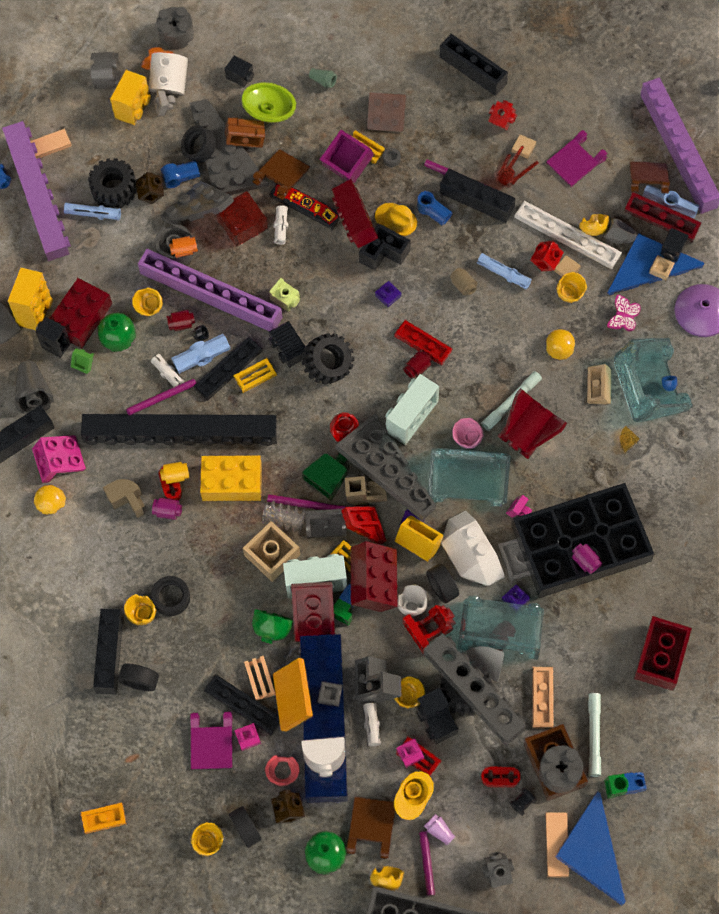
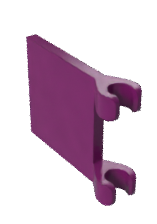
(574, 161)
(211, 745)

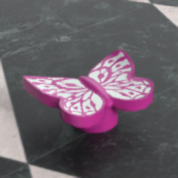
(625, 314)

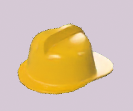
(397, 218)
(413, 795)

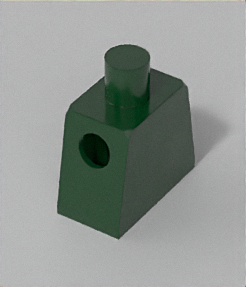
(326, 474)

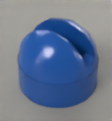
(669, 383)

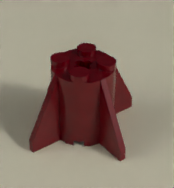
(529, 425)

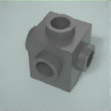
(498, 869)

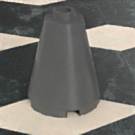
(31, 388)

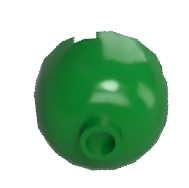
(116, 332)
(270, 626)
(325, 852)

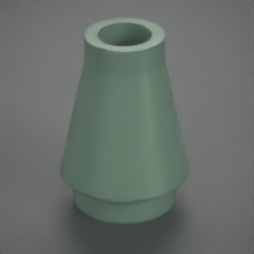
(323, 77)

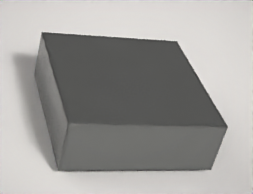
(330, 694)

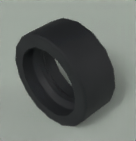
(188, 142)
(166, 581)
(442, 583)
(138, 677)
(245, 826)

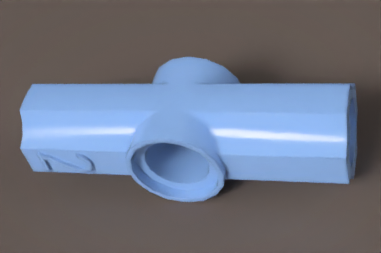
(679, 204)
(200, 353)

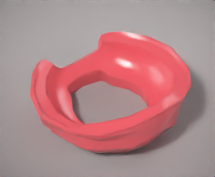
(272, 764)

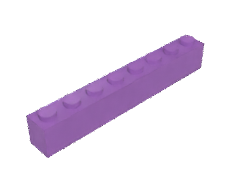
(680, 145)
(35, 190)
(210, 290)

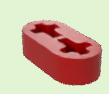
(166, 489)
(500, 782)

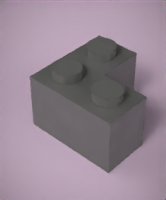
(373, 681)

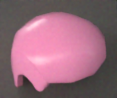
(467, 433)

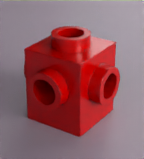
(505, 120)
(547, 256)

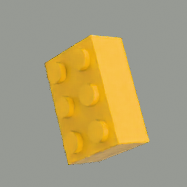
(30, 298)
(231, 478)

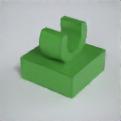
(81, 360)

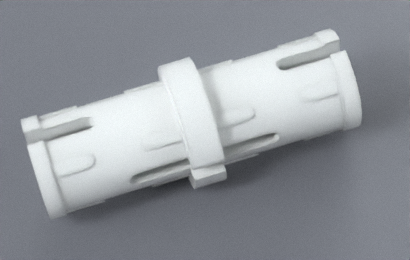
(280, 225)
(167, 371)
(372, 724)

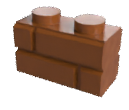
(244, 132)

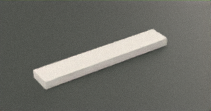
(568, 235)

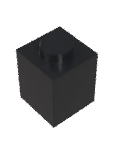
(239, 71)
(674, 245)

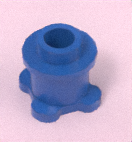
(4, 178)

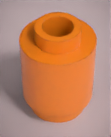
(183, 246)

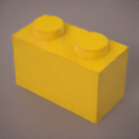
(419, 538)

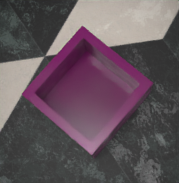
(346, 156)

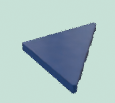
(639, 262)
(591, 852)

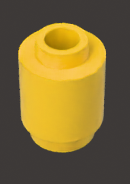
(174, 472)

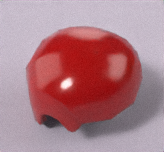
(343, 425)

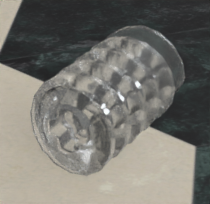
(283, 517)

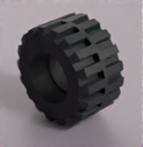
(110, 171)
(341, 354)
(454, 700)

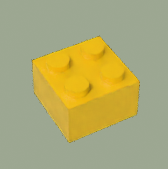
(130, 97)

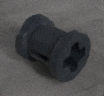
(522, 802)

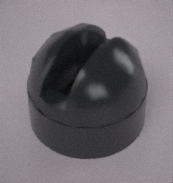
(201, 333)

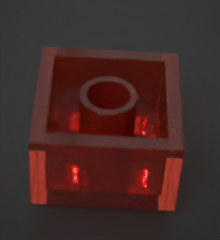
(242, 219)

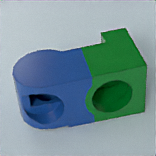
(343, 607)
(624, 784)

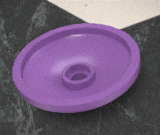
(695, 317)

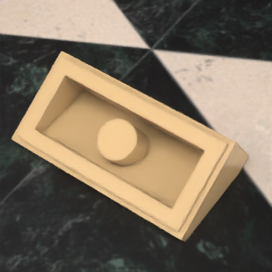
(599, 385)

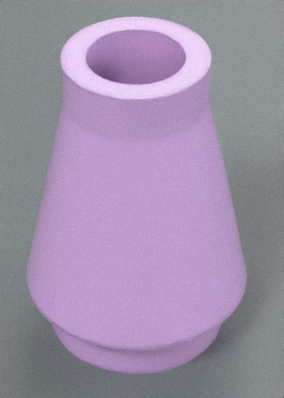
(439, 829)

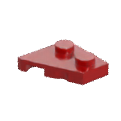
(364, 522)

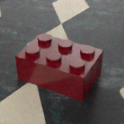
(82, 311)
(373, 576)
(663, 653)

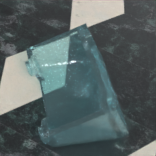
(640, 371)
(469, 475)
(501, 626)

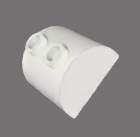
(168, 73)
(324, 755)

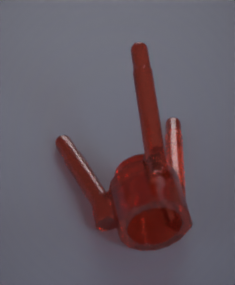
(507, 175)

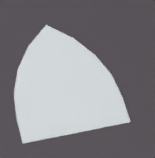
(489, 658)

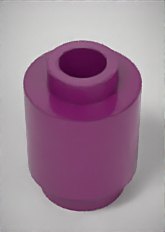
(166, 508)
(586, 558)

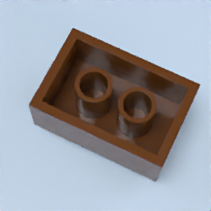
(536, 748)

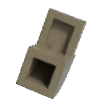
(123, 492)
(362, 492)

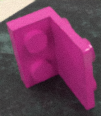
(57, 455)

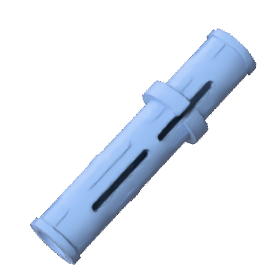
(72, 209)
(511, 275)

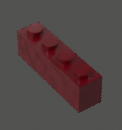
(354, 214)
(661, 216)

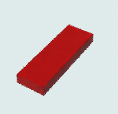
(423, 342)

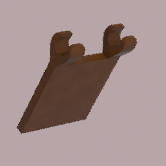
(282, 170)
(649, 174)
(371, 822)

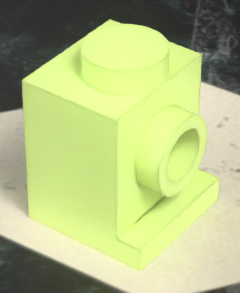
(284, 301)

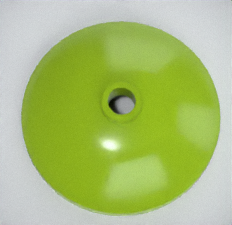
(268, 102)

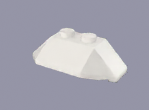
(471, 550)

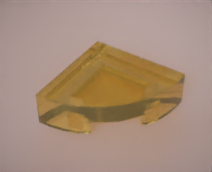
(628, 439)

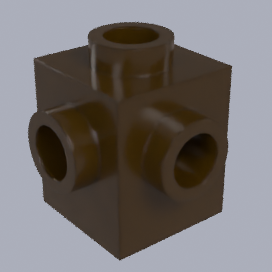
(149, 187)
(287, 807)

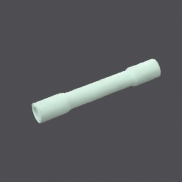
(495, 416)
(594, 710)

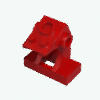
(440, 615)

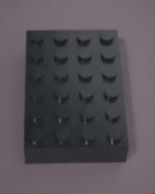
(601, 520)

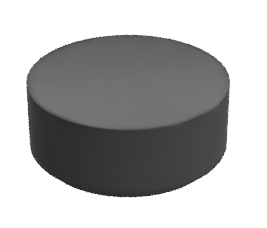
(391, 157)

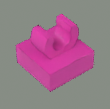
(518, 507)
(247, 737)
(410, 753)

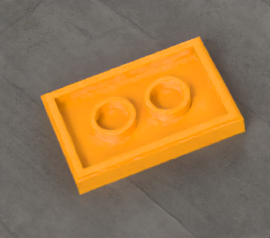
(292, 694)

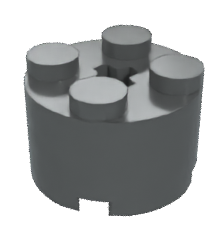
(175, 27)
(105, 70)
(164, 238)
(551, 775)

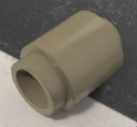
(463, 281)

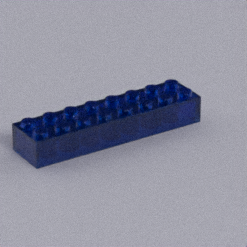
(324, 664)

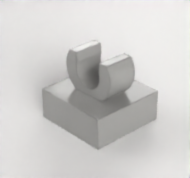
(163, 103)

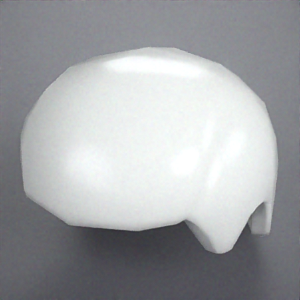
(412, 600)

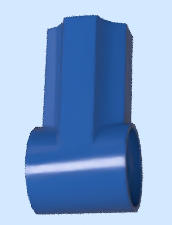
(174, 175)
(433, 209)

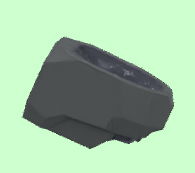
(619, 232)

